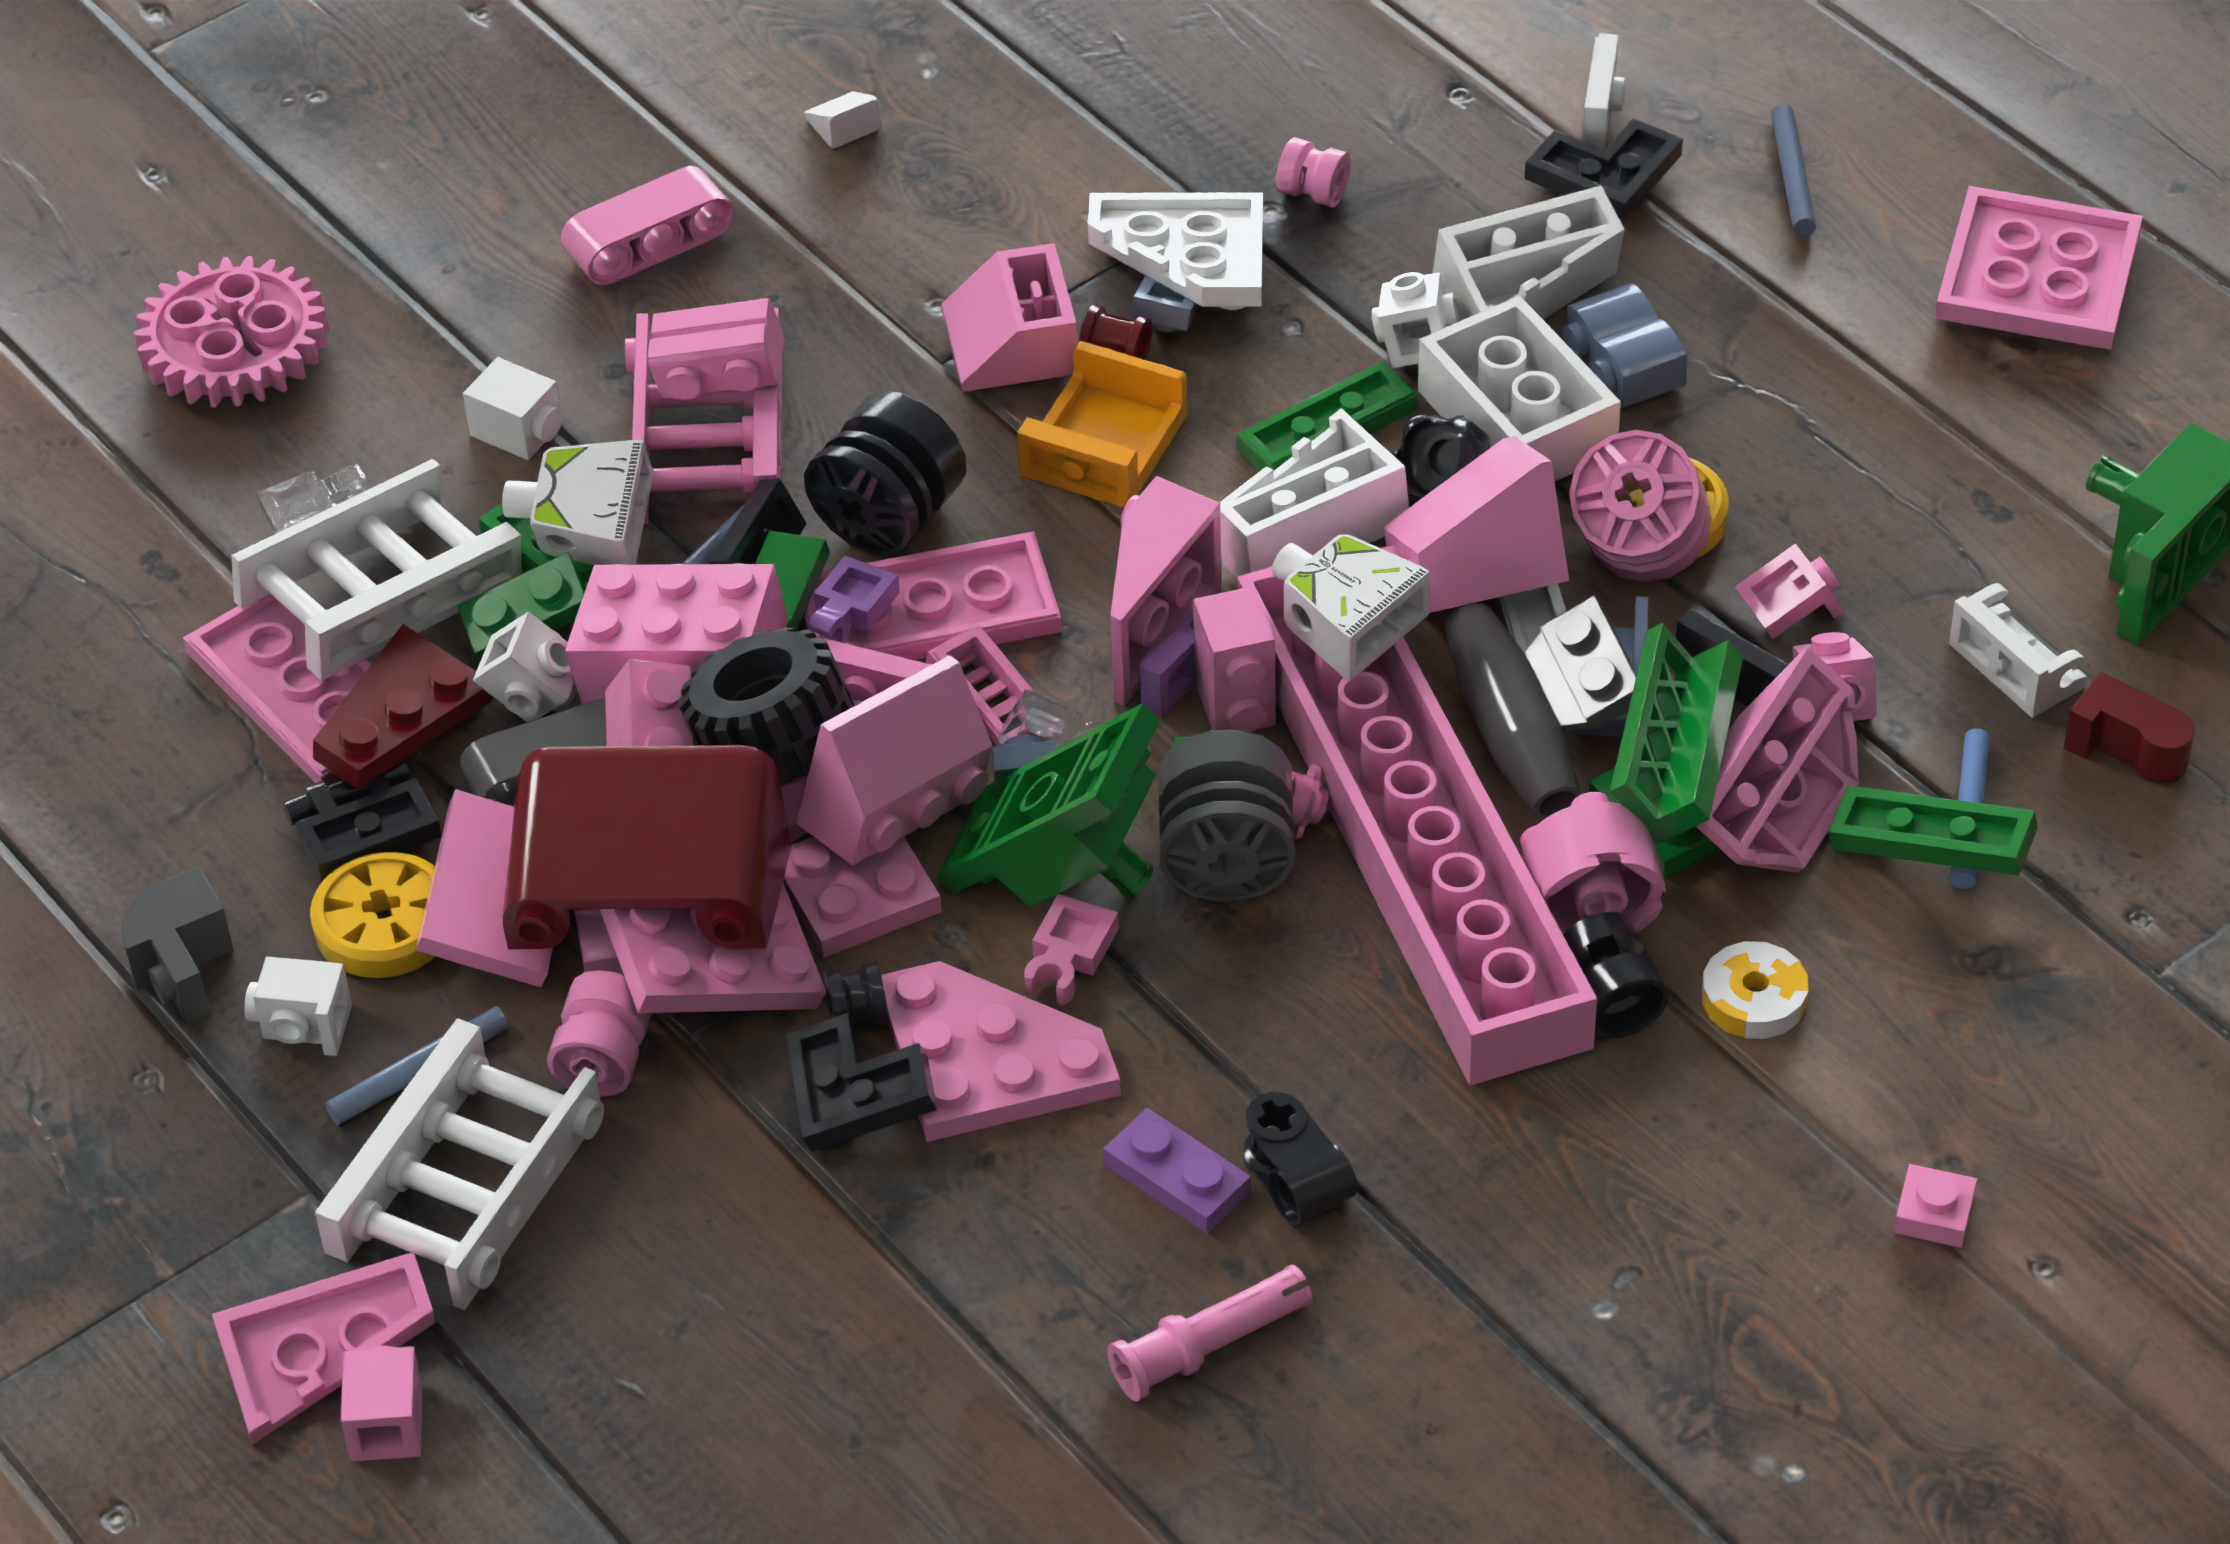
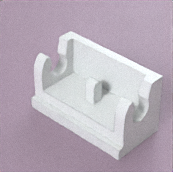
(2011, 654)

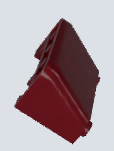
(647, 834)

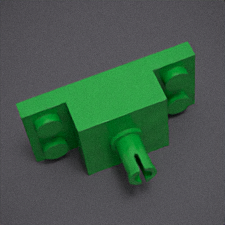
(2168, 525)
(1061, 816)

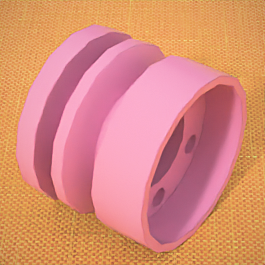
(1645, 540)

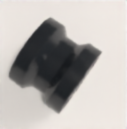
(857, 993)

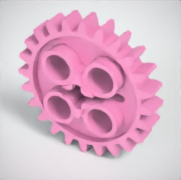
(205, 355)

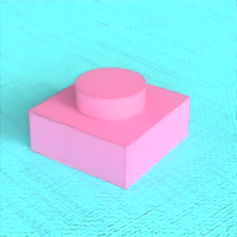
(1935, 1205)

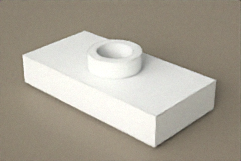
(1604, 90)

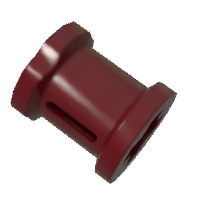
(1117, 332)

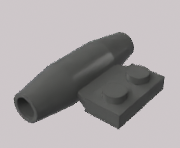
(1528, 699)

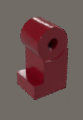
(2131, 729)

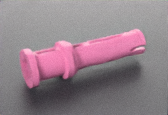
(1183, 1343)

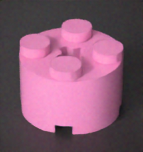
(1595, 862)

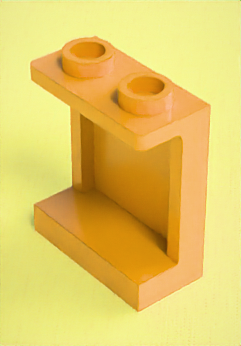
(1105, 426)

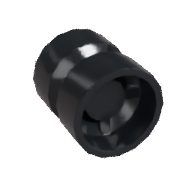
(1619, 973)

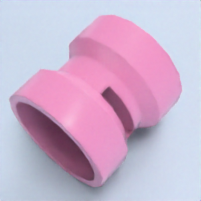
(1313, 172)

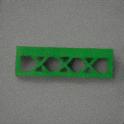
(1687, 744)

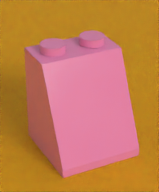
(1486, 529)

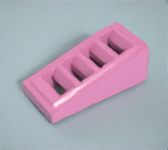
(978, 648)

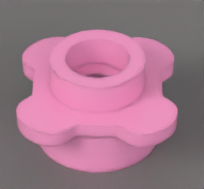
(1308, 799)

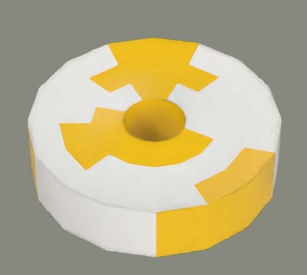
(1749, 1012)

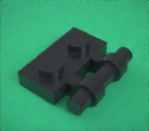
(349, 822)

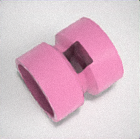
(598, 1032)

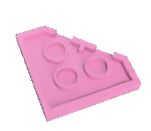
(994, 1050)

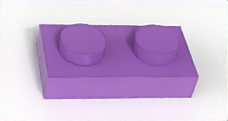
(1177, 1170)

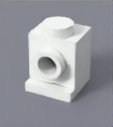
(300, 1002)

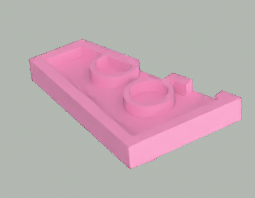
(292, 1344)

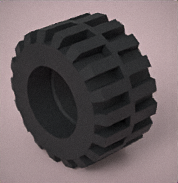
(767, 696)

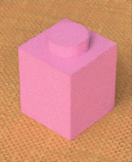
(381, 1403)

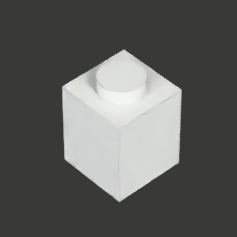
(513, 408)

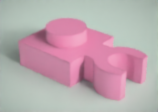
(1069, 940)

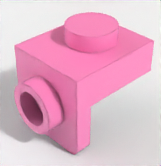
(1852, 664)

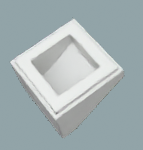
(845, 118)

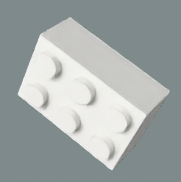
(1518, 381)

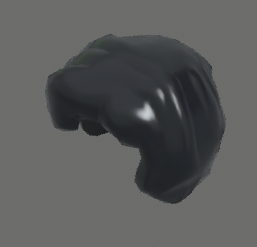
(1437, 450)

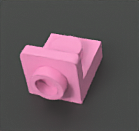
(1789, 590)

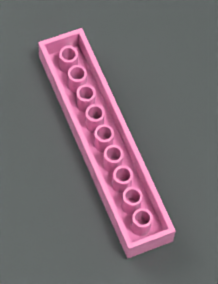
(1433, 855)

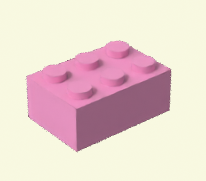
(667, 616)

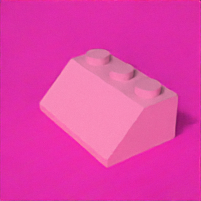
(896, 763)

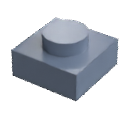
(1164, 306)
(1017, 753)

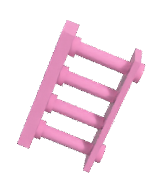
(755, 433)

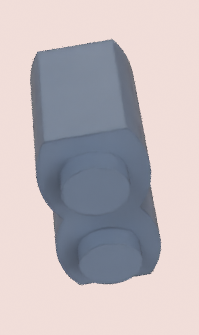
(1626, 344)

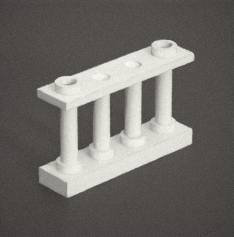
(417, 597)
(427, 1115)

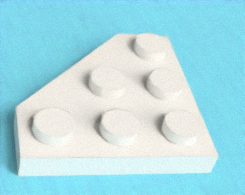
(1186, 241)

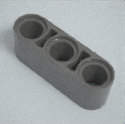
(496, 759)

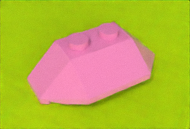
(1785, 768)

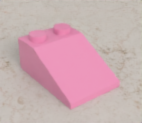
(1163, 563)

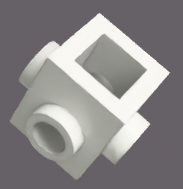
(1411, 310)
(527, 669)

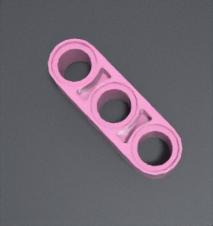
(647, 225)

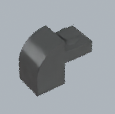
(170, 934)

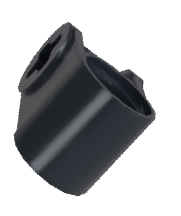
(1295, 1158)

